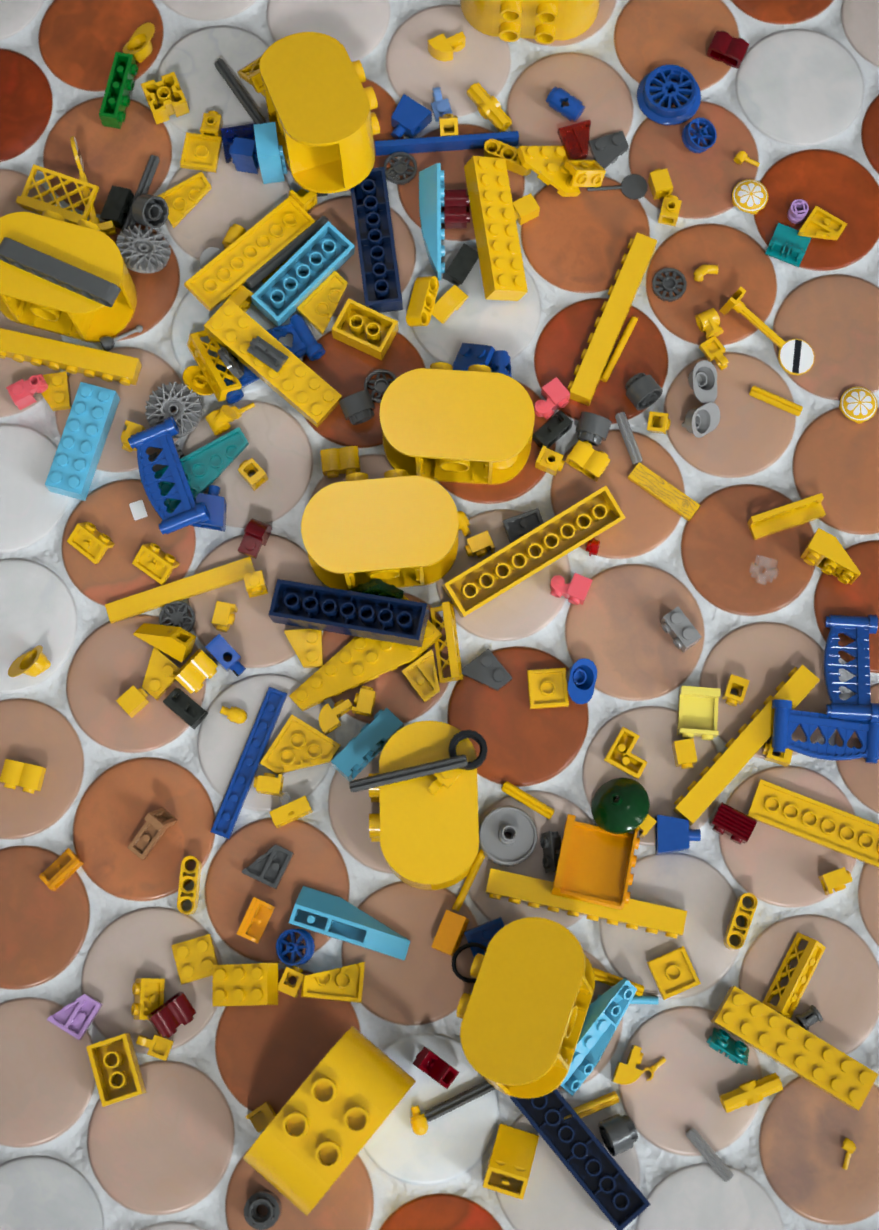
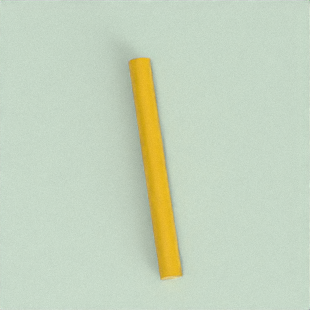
(619, 349)
(468, 881)

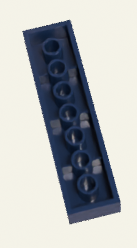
(376, 243)
(349, 613)
(584, 1157)

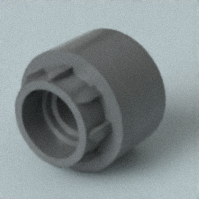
(150, 210)
(643, 391)
(358, 407)
(592, 428)
(618, 1133)
(251, 1213)

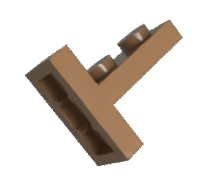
(151, 832)

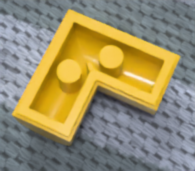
(621, 756)

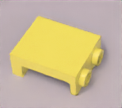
(698, 712)

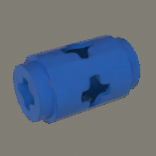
(558, 96)
(501, 363)

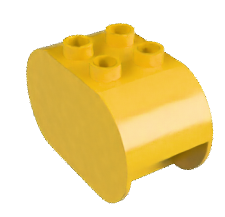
(531, 18)
(320, 111)
(52, 307)
(457, 424)
(381, 529)
(423, 835)
(526, 1007)
(328, 1120)

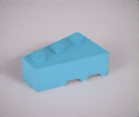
(269, 153)

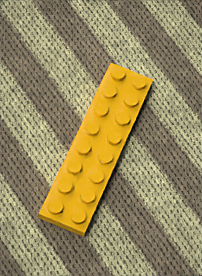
(248, 253)
(816, 822)

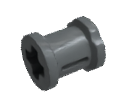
(809, 1017)

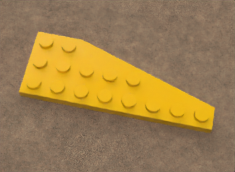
(358, 664)

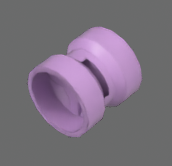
(798, 211)

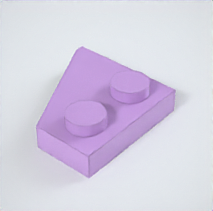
(77, 1016)

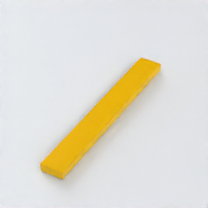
(178, 590)

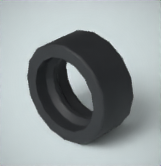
(472, 735)

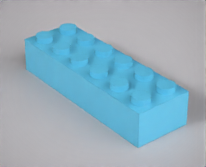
(302, 274)
(82, 441)

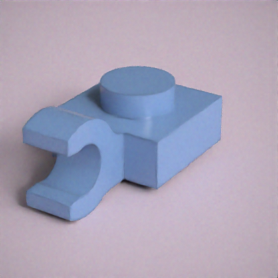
(440, 106)

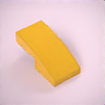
(448, 303)

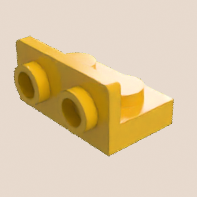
(585, 173)
(90, 541)
(155, 562)
(148, 996)

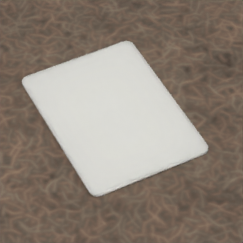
(138, 510)

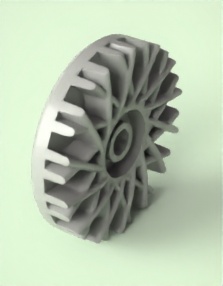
(143, 249)
(171, 398)
(497, 846)

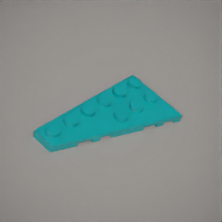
(206, 464)

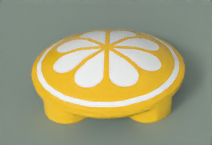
(750, 196)
(858, 404)

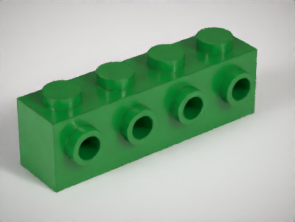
(117, 90)

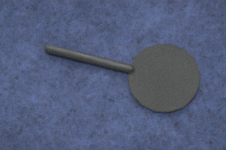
(632, 187)

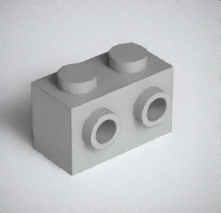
(680, 629)

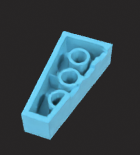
(367, 744)

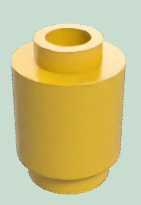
(233, 234)

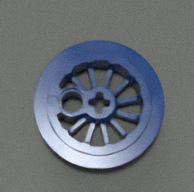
(669, 115)

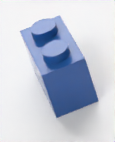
(244, 155)

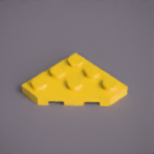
(549, 165)
(299, 748)

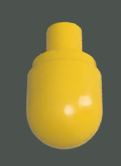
(463, 523)
(234, 714)
(418, 1121)

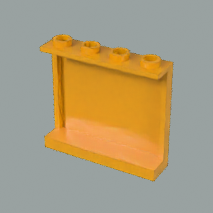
(595, 864)

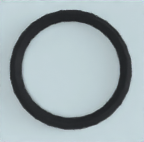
(455, 957)

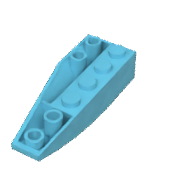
(430, 202)
(345, 922)
(597, 1031)

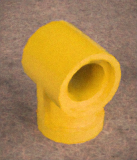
(709, 322)
(219, 419)

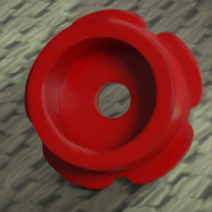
(593, 547)

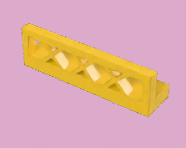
(208, 365)
(786, 516)
(451, 643)
(798, 976)

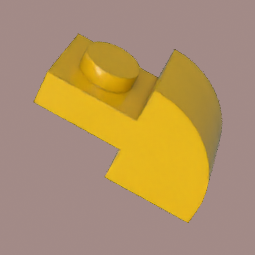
(443, 48)
(329, 717)
(627, 1073)

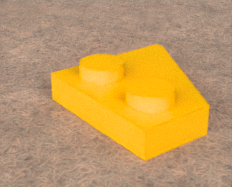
(822, 225)

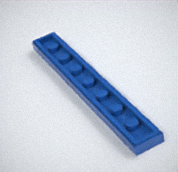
(443, 143)
(249, 763)

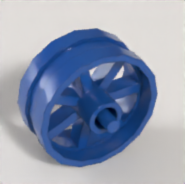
(699, 135)
(295, 947)

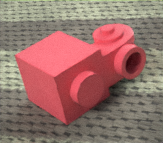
(23, 391)
(555, 396)
(574, 591)

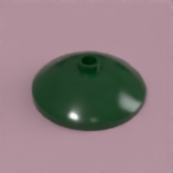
(625, 813)

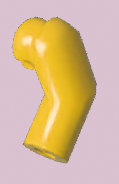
(703, 270)

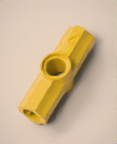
(489, 107)
(751, 1092)

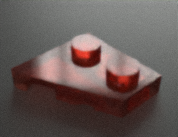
(575, 139)

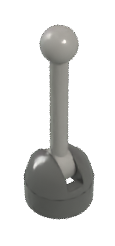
(108, 342)

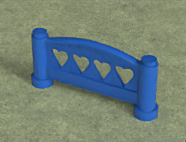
(303, 344)
(187, 511)
(859, 705)
(788, 720)

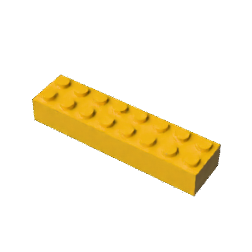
(495, 228)
(293, 382)
(795, 1048)

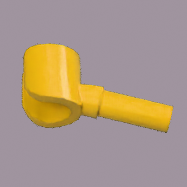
(742, 156)
(239, 412)
(653, 1068)
(850, 1147)

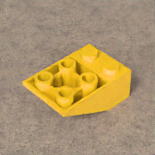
(829, 555)
(511, 1161)

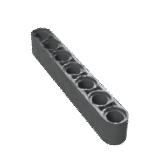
(58, 272)

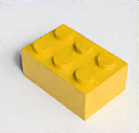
(365, 329)
(245, 984)
(116, 1069)

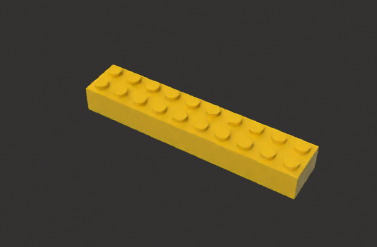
(533, 551)

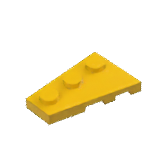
(185, 197)
(323, 301)
(335, 984)

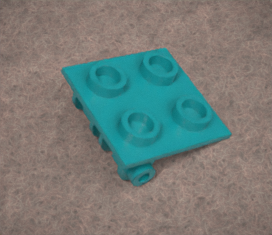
(788, 245)
(736, 1050)

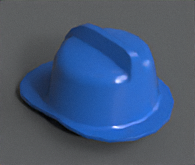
(581, 680)

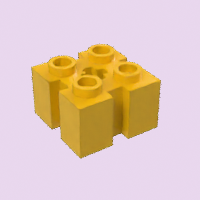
(165, 98)

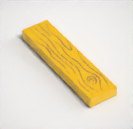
(664, 491)

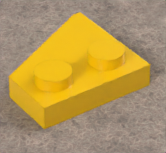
(58, 391)
(307, 646)
(159, 674)
(423, 676)

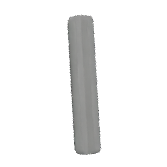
(628, 438)
(709, 1154)

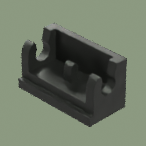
(117, 206)
(461, 265)
(552, 430)
(185, 708)

